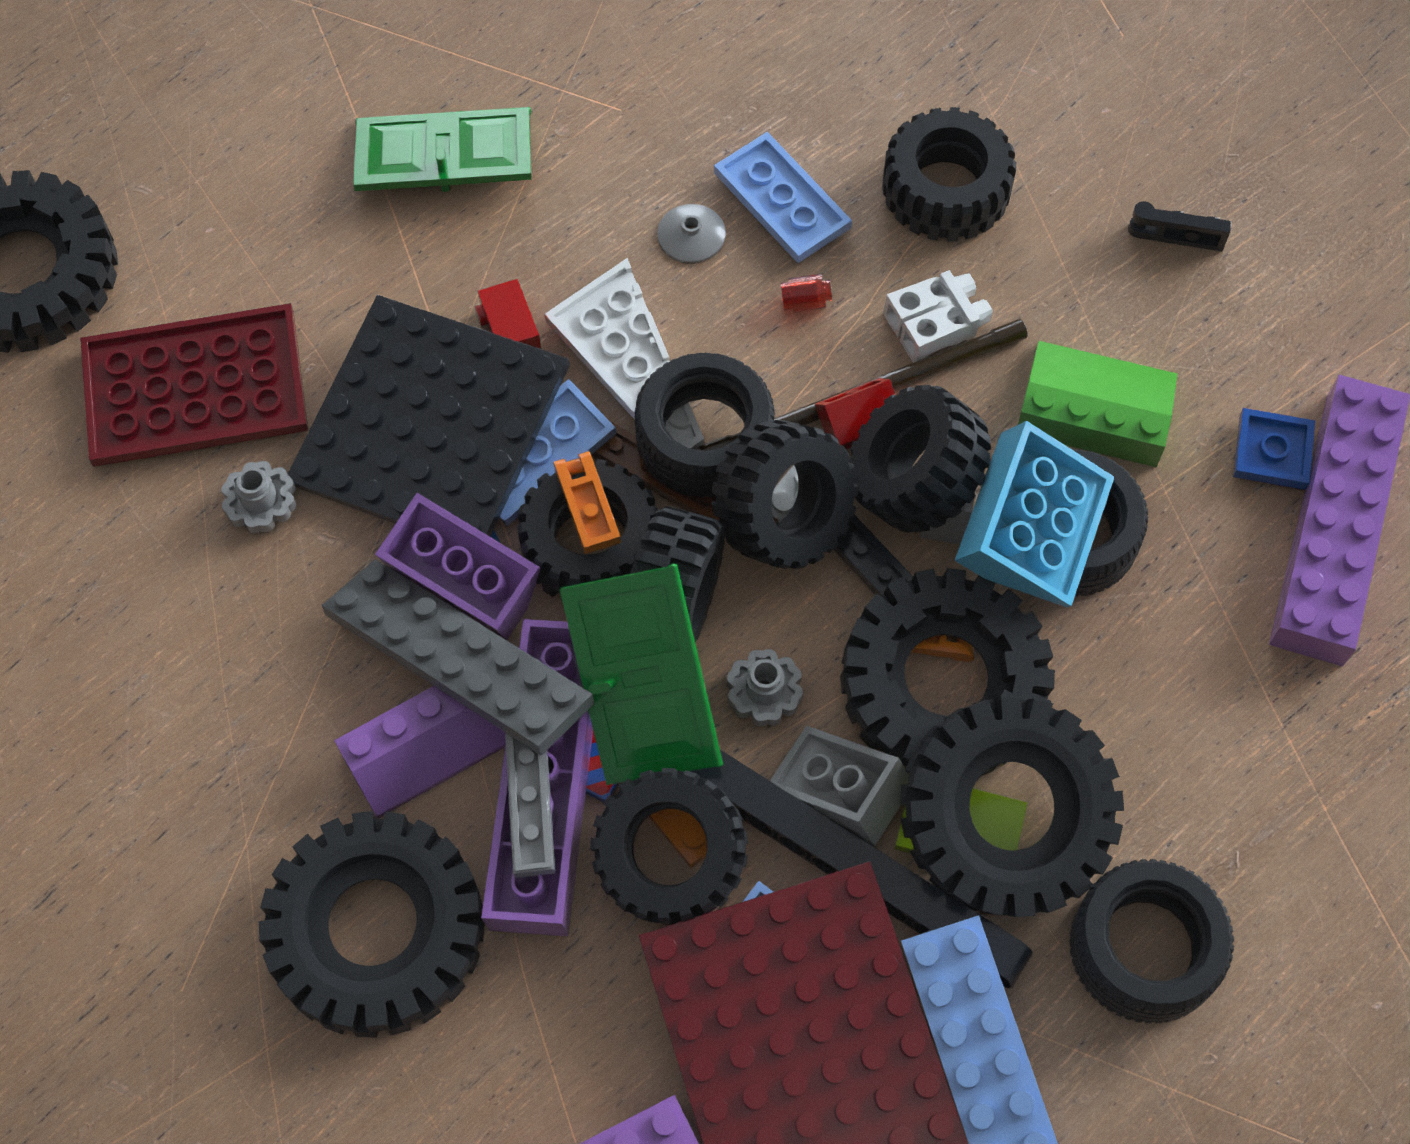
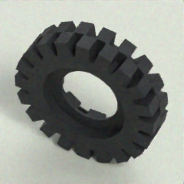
(82, 263)
(929, 608)
(941, 822)
(385, 994)

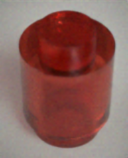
(806, 293)

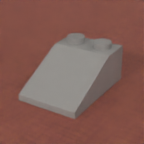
(844, 782)

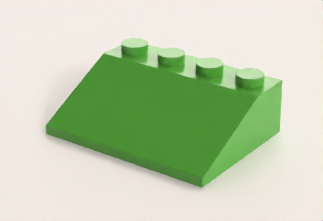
(1100, 403)

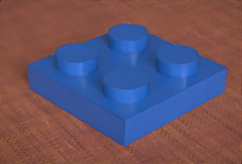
(1274, 448)

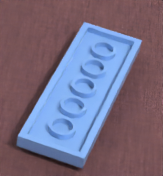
(977, 1036)

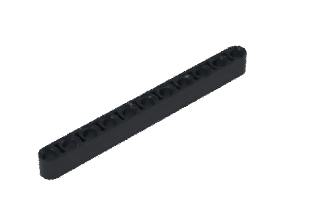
(835, 849)

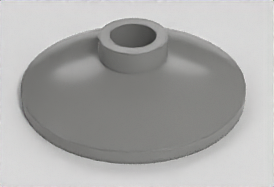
(691, 244)

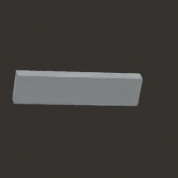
(529, 810)

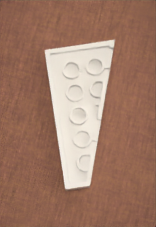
(619, 342)

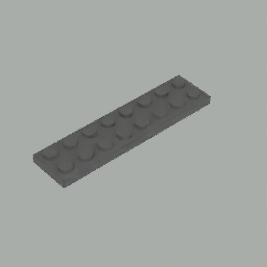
(459, 656)

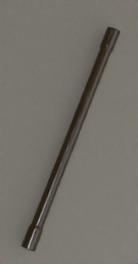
(995, 339)

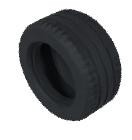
(688, 380)
(1128, 525)
(1190, 902)

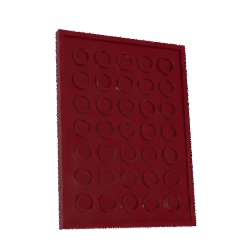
(801, 1020)

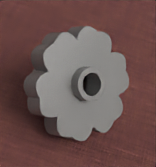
(258, 497)
(764, 687)

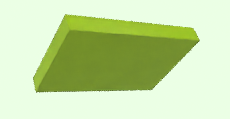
(994, 817)

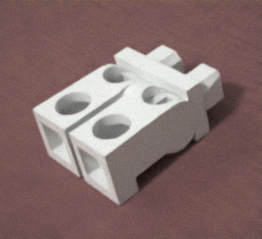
(935, 314)

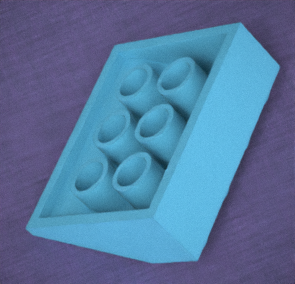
(1035, 516)

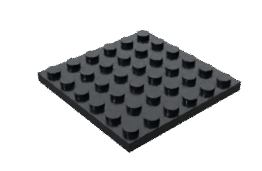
(428, 414)

